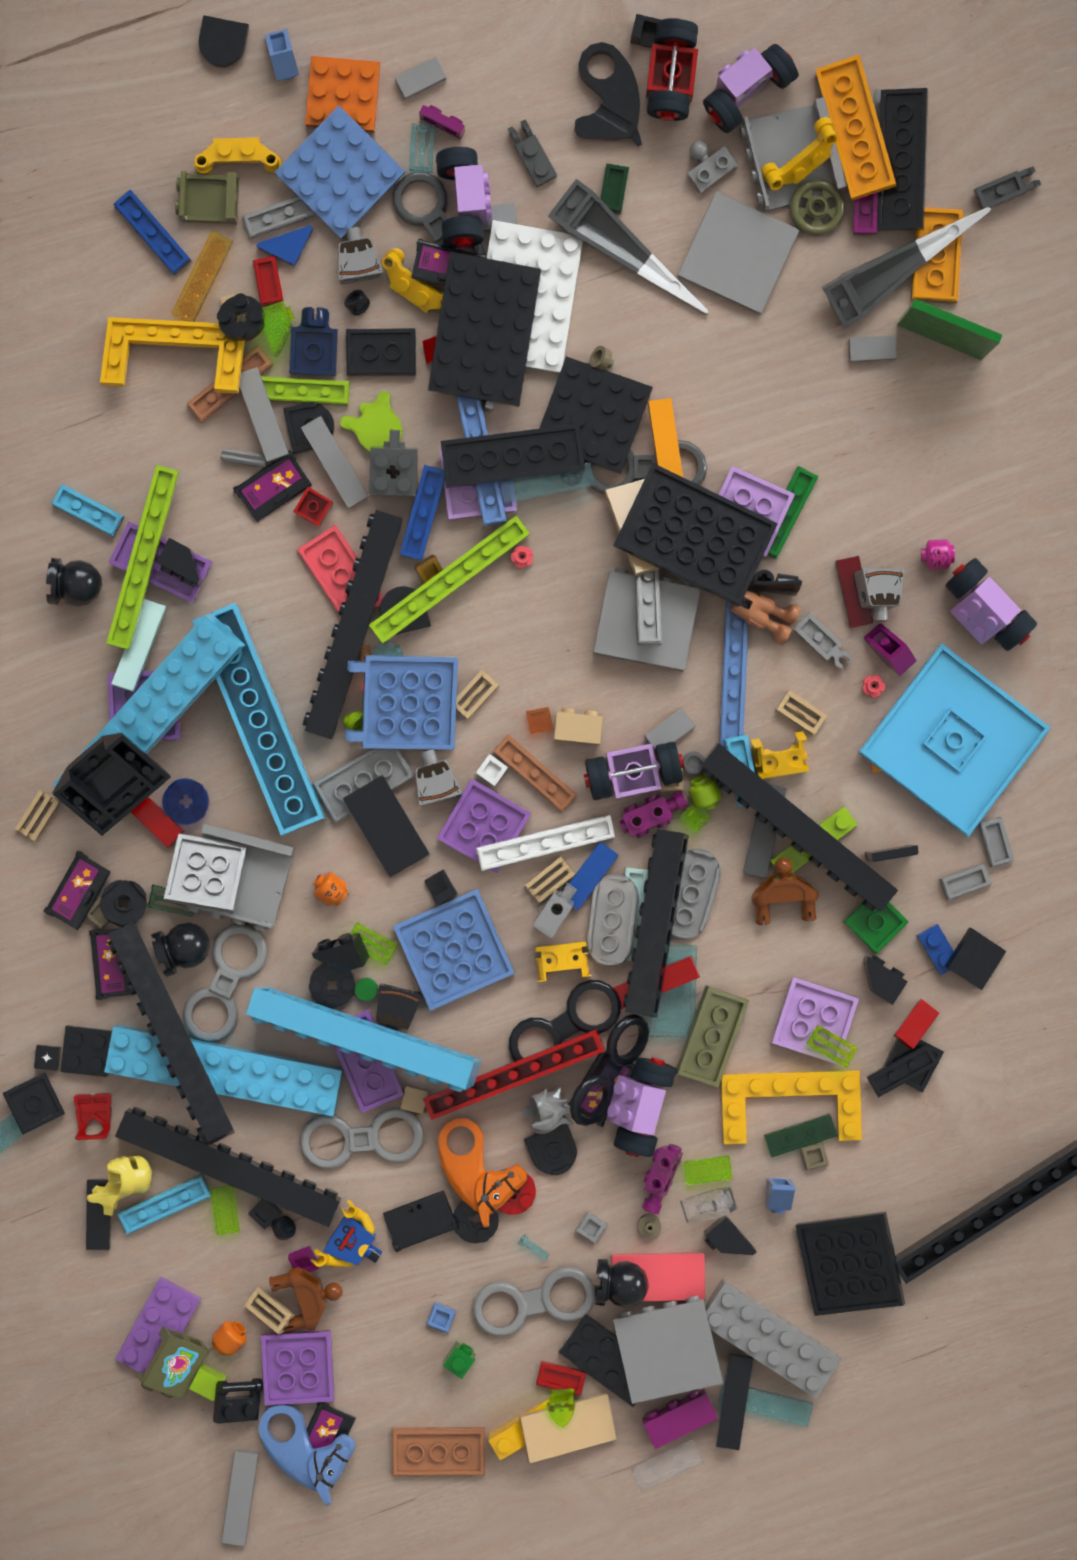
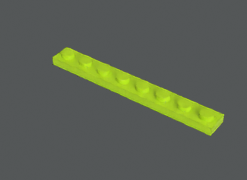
(142, 557)
(449, 580)

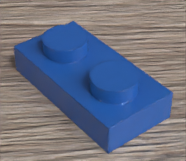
(936, 947)

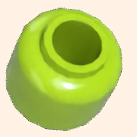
(705, 792)

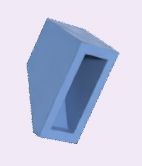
(281, 55)
(779, 1194)

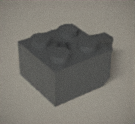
(403, 458)

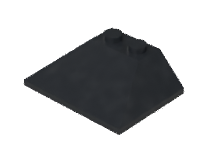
(109, 781)

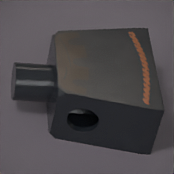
(396, 1006)

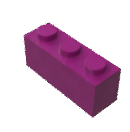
(679, 1417)

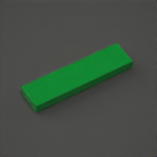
(801, 486)

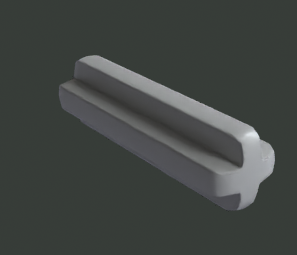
(244, 458)

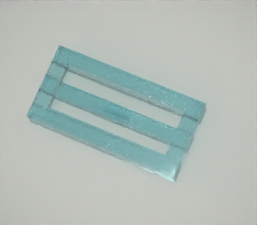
(423, 128)

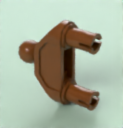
(784, 888)
(310, 1296)

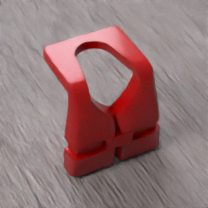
(93, 1107)

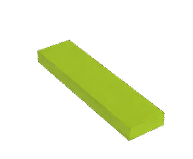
(307, 390)

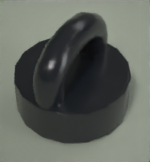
(357, 302)
(283, 1228)

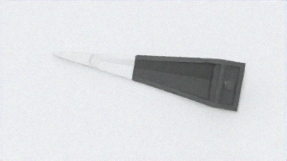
(592, 221)
(867, 285)

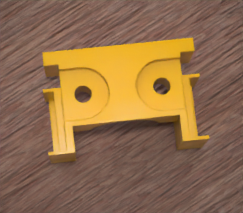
(780, 762)
(562, 958)

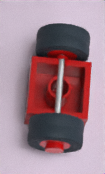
(672, 69)

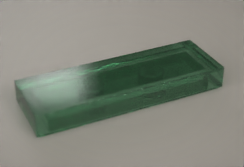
(800, 1135)

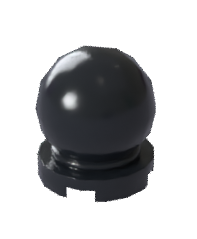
(74, 582)
(182, 947)
(622, 1283)

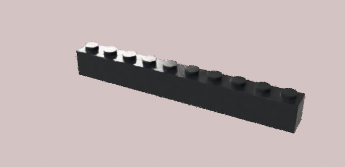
(354, 623)
(798, 827)
(171, 1033)
(228, 1166)
(988, 1213)

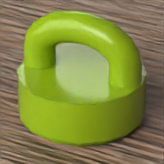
(353, 720)

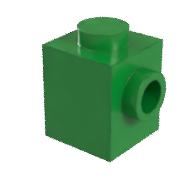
(459, 1359)

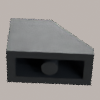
(728, 1238)

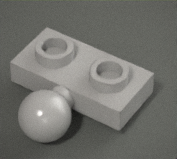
(711, 167)

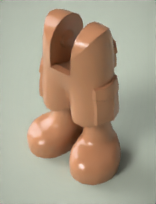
(758, 615)

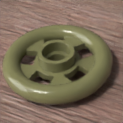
(835, 213)

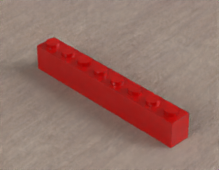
(516, 1073)

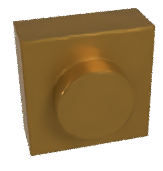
(428, 568)

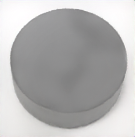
(692, 761)

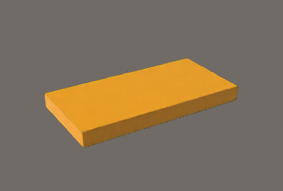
(939, 276)

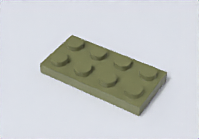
(711, 1036)

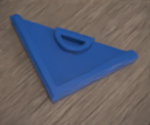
(287, 246)

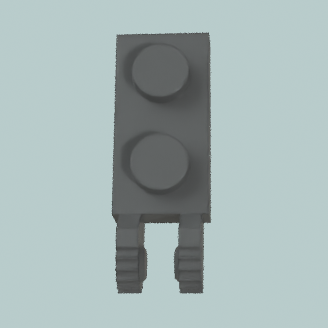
(533, 155)
(1005, 188)

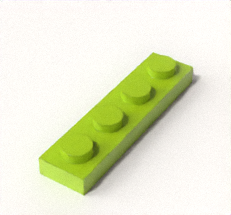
(836, 825)

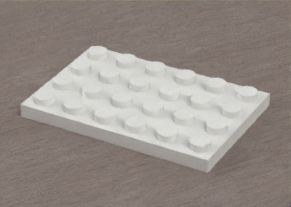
(558, 259)

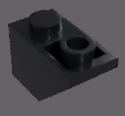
(180, 560)
(343, 953)
(882, 981)

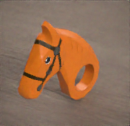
(479, 1188)

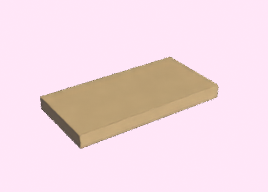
(620, 502)
(588, 1427)

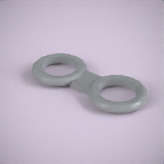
(224, 983)
(361, 1138)
(533, 1301)

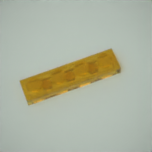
(202, 277)

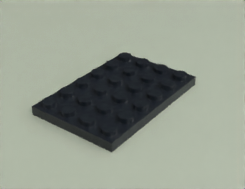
(484, 329)
(695, 534)

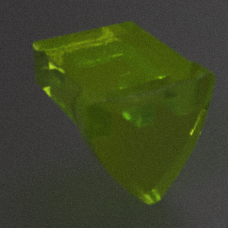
(561, 1406)

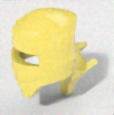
(125, 1178)

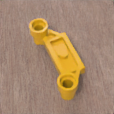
(236, 151)
(805, 161)
(414, 290)

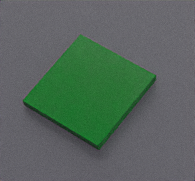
(949, 329)

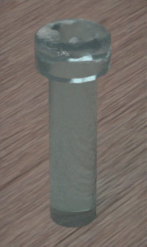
(533, 1247)

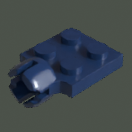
(314, 345)

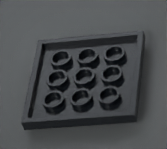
(603, 406)
(850, 1264)

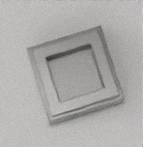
(591, 1227)

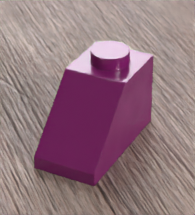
(890, 649)

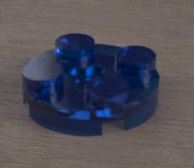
(176, 792)

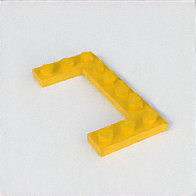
(127, 331)
(842, 1083)

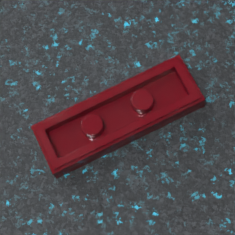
(855, 614)

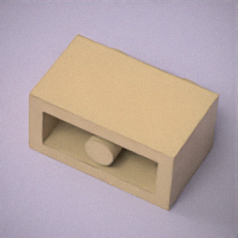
(578, 727)

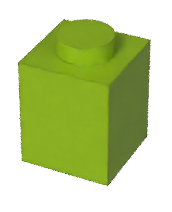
(206, 1381)

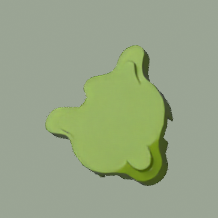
(374, 423)

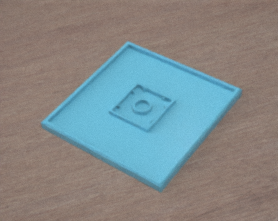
(954, 740)

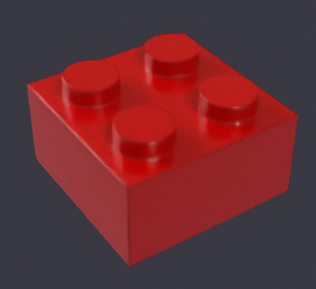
(313, 507)

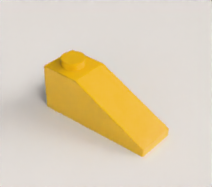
(509, 1437)

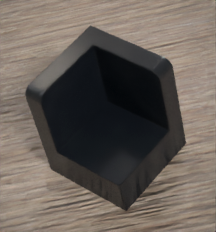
(644, 31)
(440, 886)

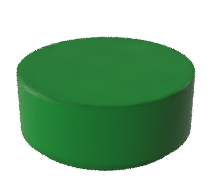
(366, 989)

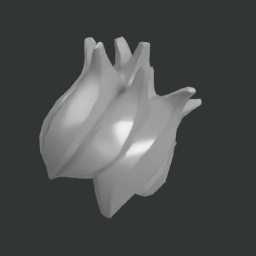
(547, 1111)

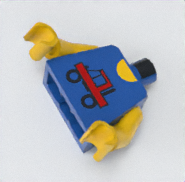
(350, 1241)

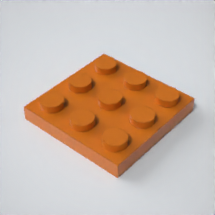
(343, 83)

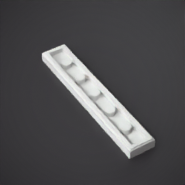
(545, 842)

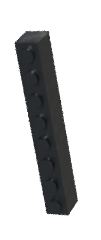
(656, 923)

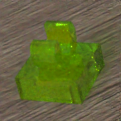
(694, 817)

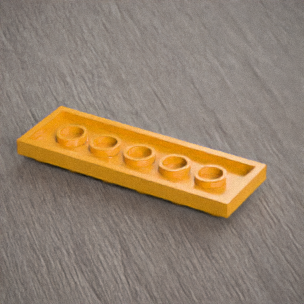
(856, 126)

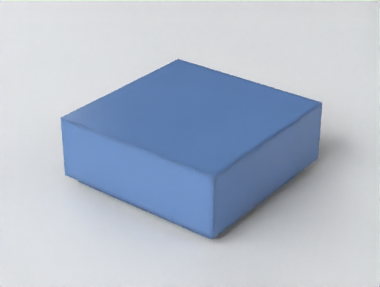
(441, 1317)

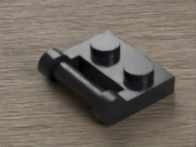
(238, 1407)

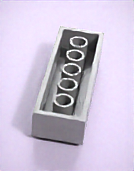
(770, 1338)

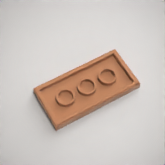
(438, 1451)

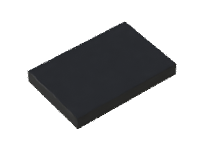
(381, 352)

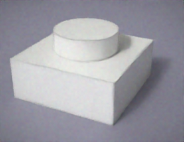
(492, 770)

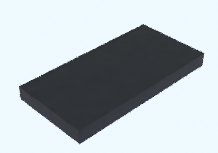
(386, 826)

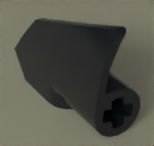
(783, 584)

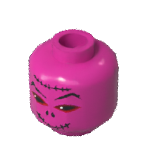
(938, 554)

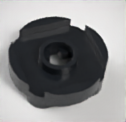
(241, 305)
(123, 889)
(331, 998)
(473, 1233)

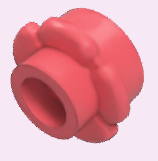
(520, 550)
(867, 687)

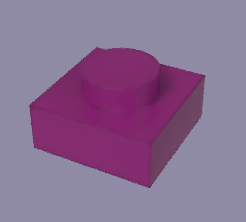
(301, 1259)

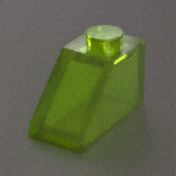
(277, 325)

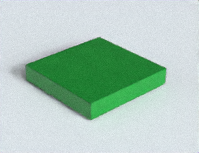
(876, 927)

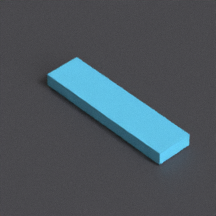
(164, 1204)

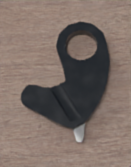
(621, 107)

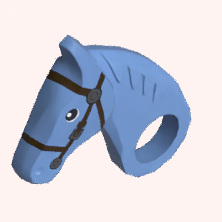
(297, 1458)

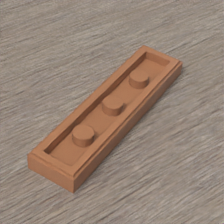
(209, 401)
(535, 773)

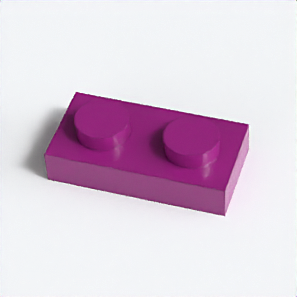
(449, 125)
(865, 215)

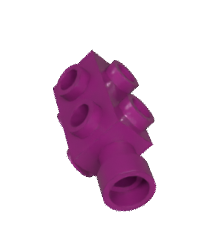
(647, 816)
(661, 1172)

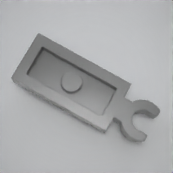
(821, 639)

